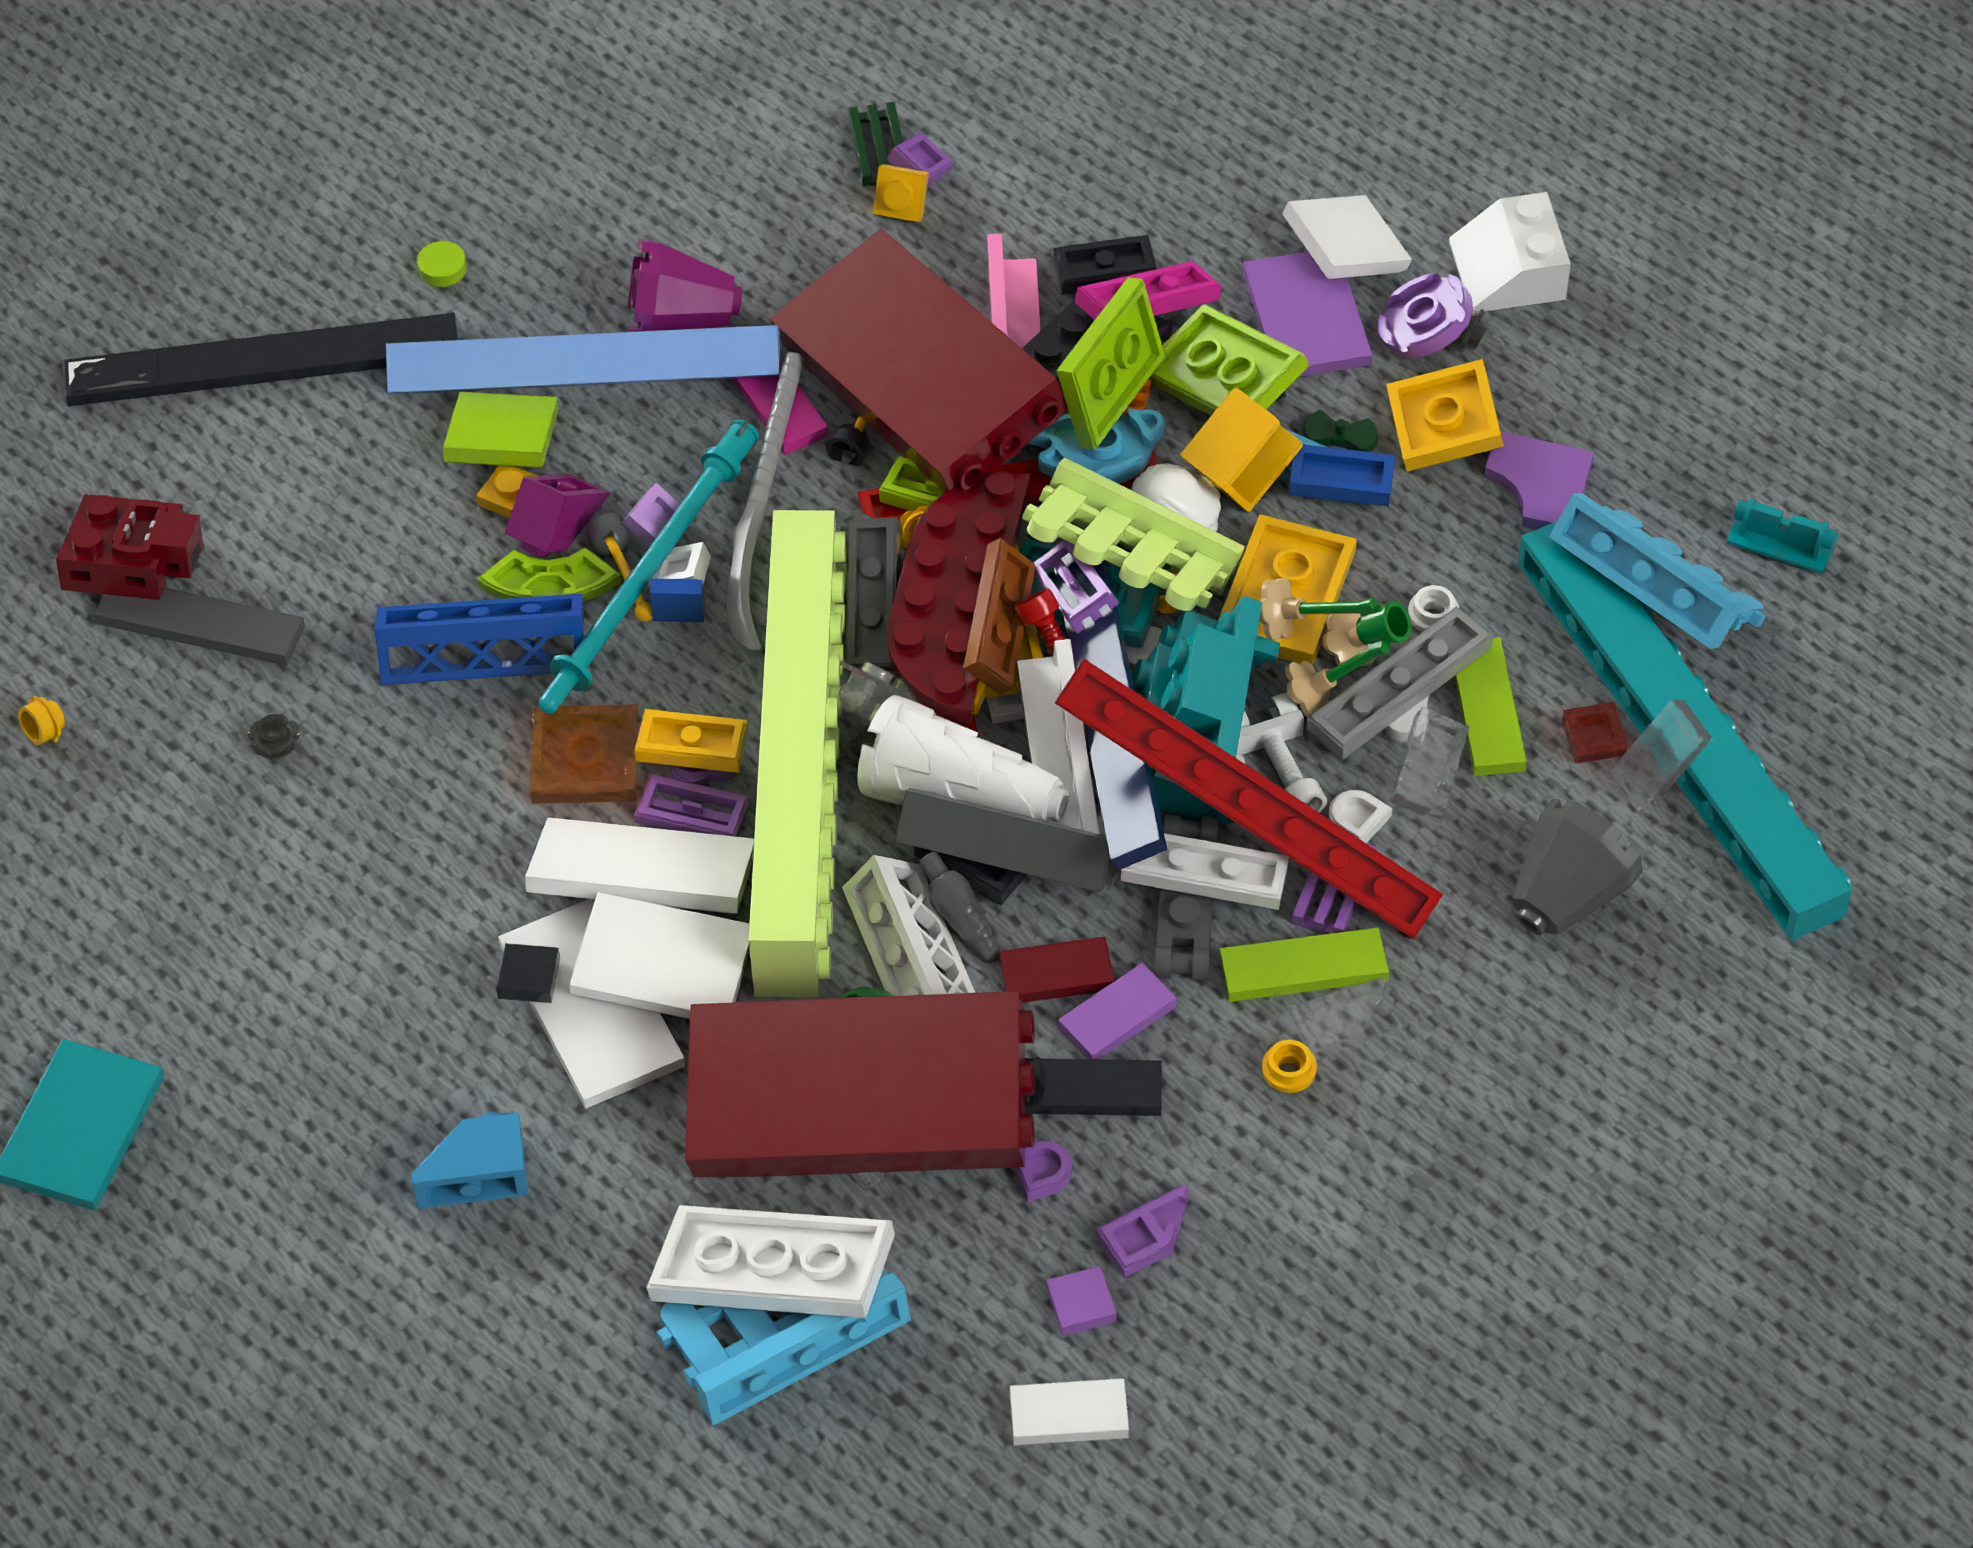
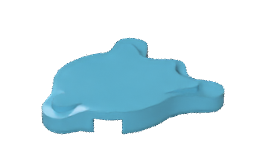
(1119, 455)

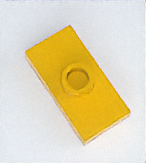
(691, 740)

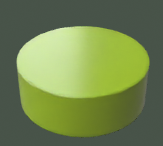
(441, 263)

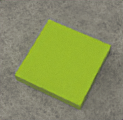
(500, 429)

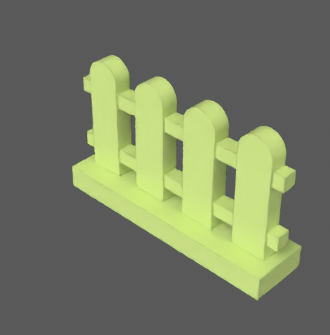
(1144, 527)

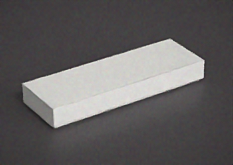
(1213, 871)

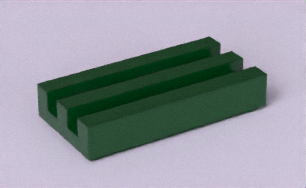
(874, 117)

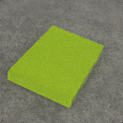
(1219, 354)
(1111, 363)

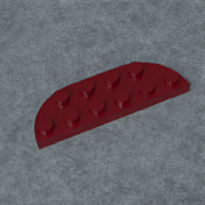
(941, 585)

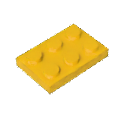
(1312, 563)

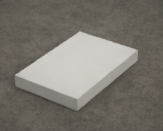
(659, 956)

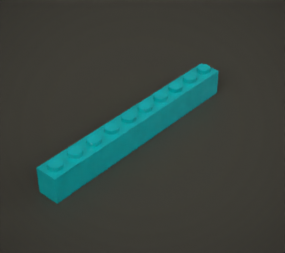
(1726, 779)

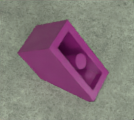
(552, 512)

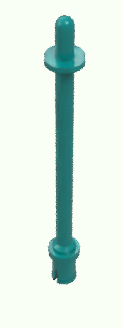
(719, 465)

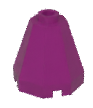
(679, 291)

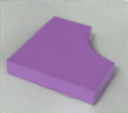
(1539, 475)

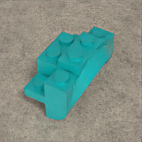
(1203, 681)

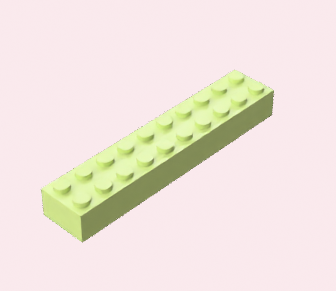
(798, 757)

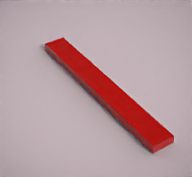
(1248, 798)

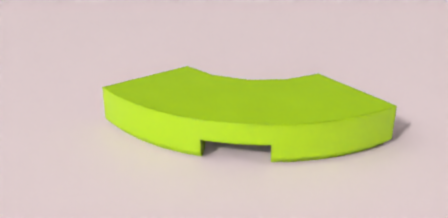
(532, 577)

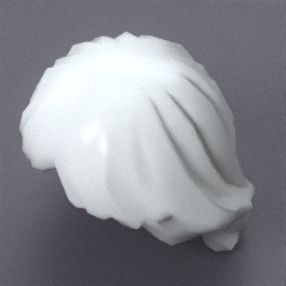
(1181, 492)

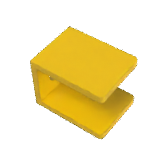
(1241, 449)

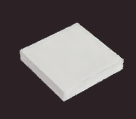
(1346, 236)

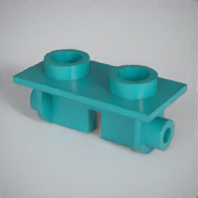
(1792, 540)

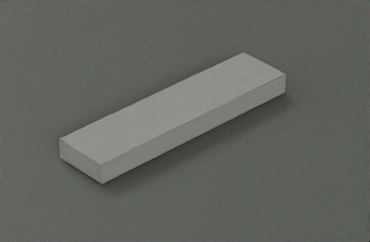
(1399, 683)

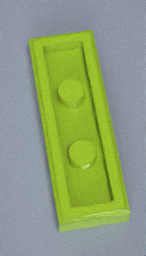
(1491, 714)
(1303, 964)

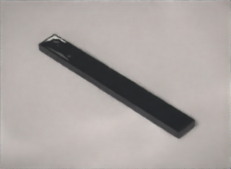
(246, 360)

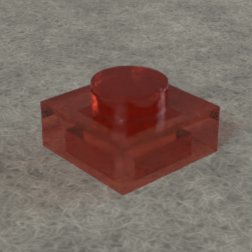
(1594, 732)

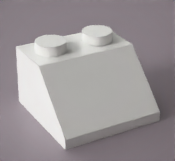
(1512, 254)

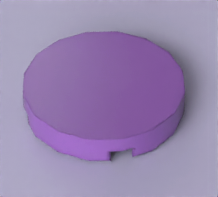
(1425, 315)

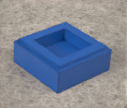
(677, 600)

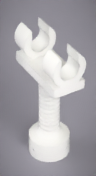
(1271, 734)

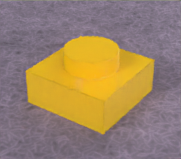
(900, 193)
(502, 489)

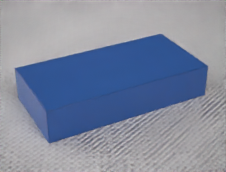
(1342, 475)

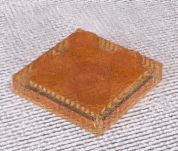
(584, 754)

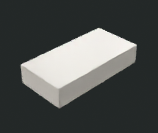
(1069, 1411)

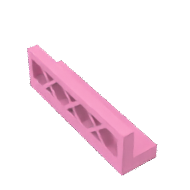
(1013, 293)

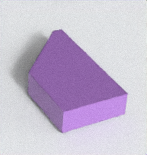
(1145, 1232)

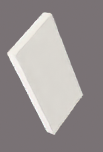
(641, 865)
(599, 1042)
(771, 1261)

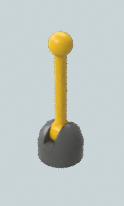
(609, 538)

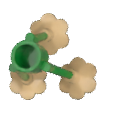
(1354, 636)

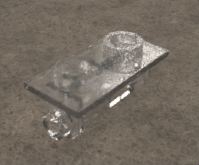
(870, 689)

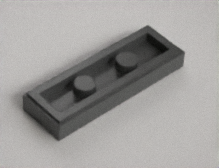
(870, 588)

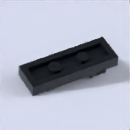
(1096, 1087)

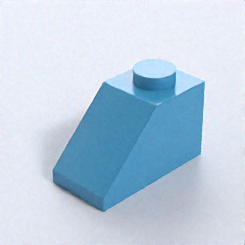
(474, 1163)

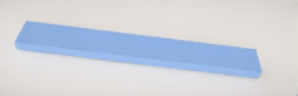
(583, 359)

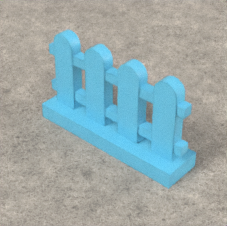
(1654, 571)
(770, 1352)

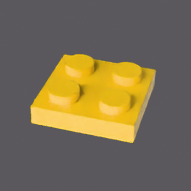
(1444, 415)

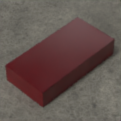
(1057, 969)

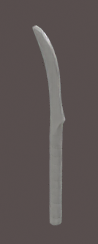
(747, 531)

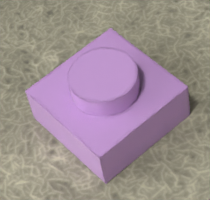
(651, 514)

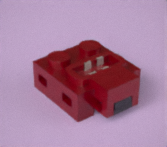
(128, 547)

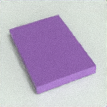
(1308, 312)

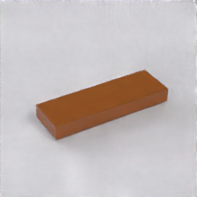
(995, 625)

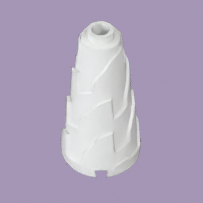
(950, 760)

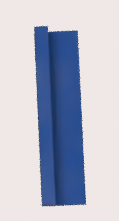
(471, 623)

